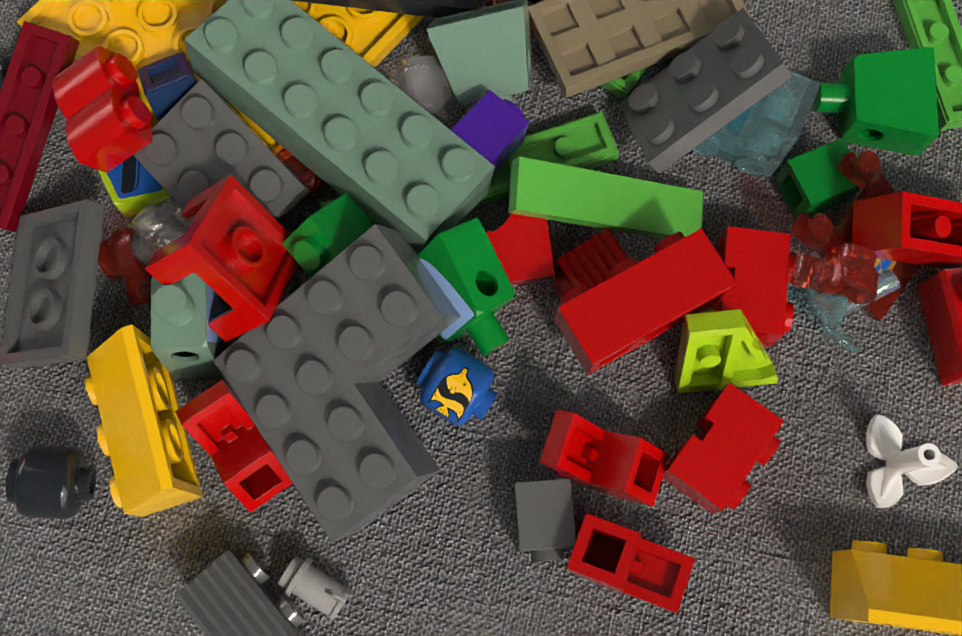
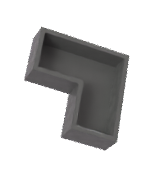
(318, 373)

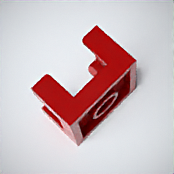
(234, 251)

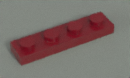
(28, 112)

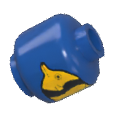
(456, 386)

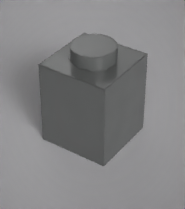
(544, 518)

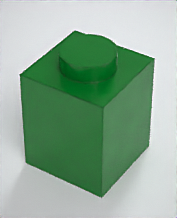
(814, 182)
(327, 234)

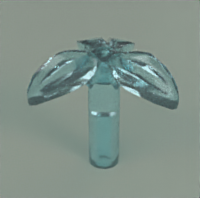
(832, 308)

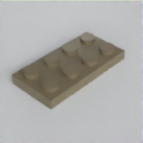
(611, 38)

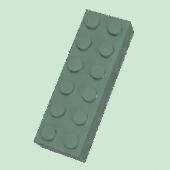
(340, 117)

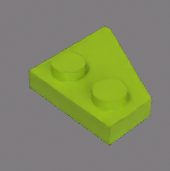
(720, 350)

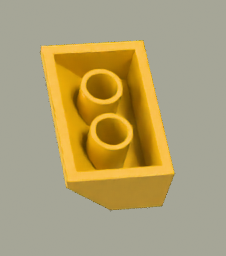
(140, 426)
(895, 589)

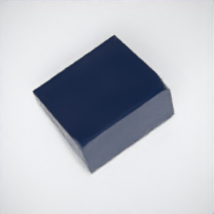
(166, 82)

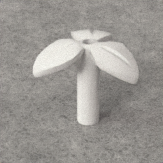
(920, 464)

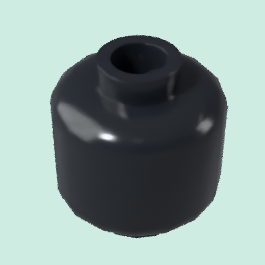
(50, 482)

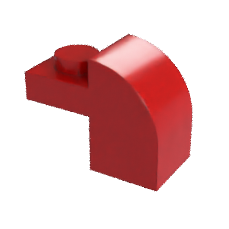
(235, 445)
(604, 459)
(630, 564)

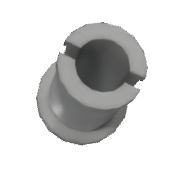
(314, 587)

